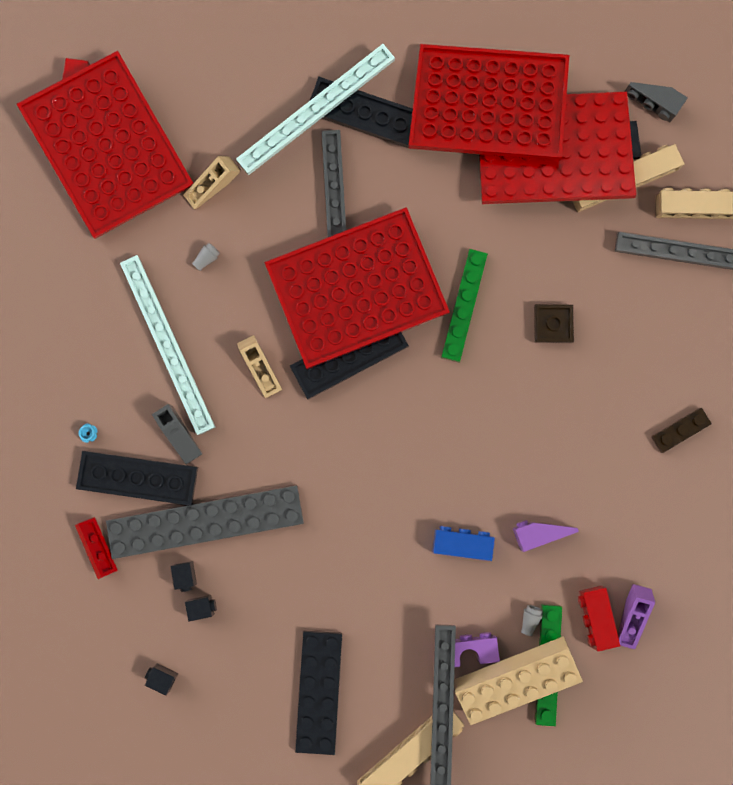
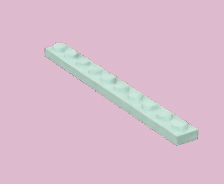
(315, 109)
(167, 345)

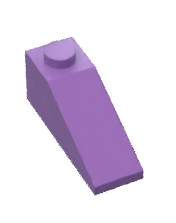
(536, 534)
(635, 615)

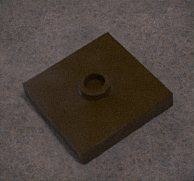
(553, 323)

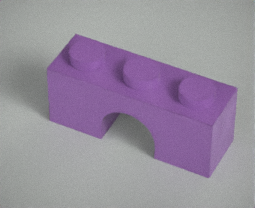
(484, 645)

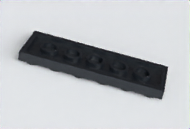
(370, 115)
(330, 373)
(137, 478)
(318, 693)

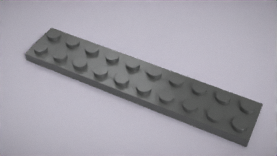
(204, 522)

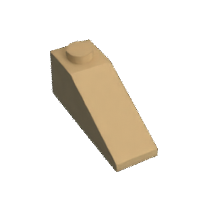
(212, 180)
(259, 366)

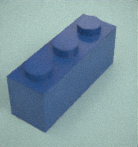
(463, 543)

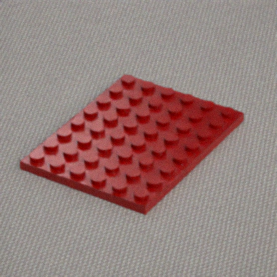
(490, 102)
(105, 144)
(593, 161)
(356, 288)

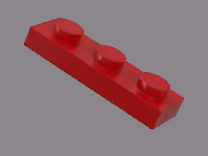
(96, 548)

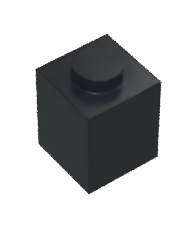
(183, 576)
(200, 608)
(160, 679)

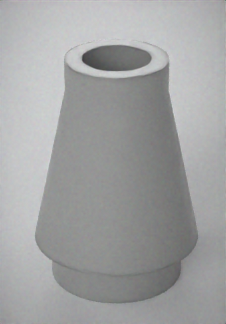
(206, 256)
(531, 618)

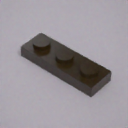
(681, 430)

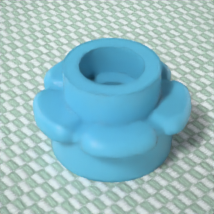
(83, 433)

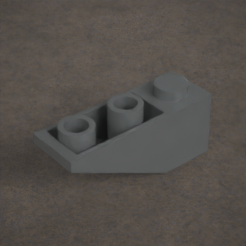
(659, 99)
(177, 433)

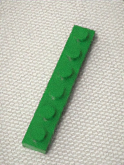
(464, 305)
(549, 630)

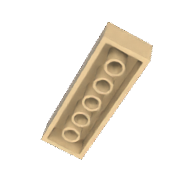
(517, 681)

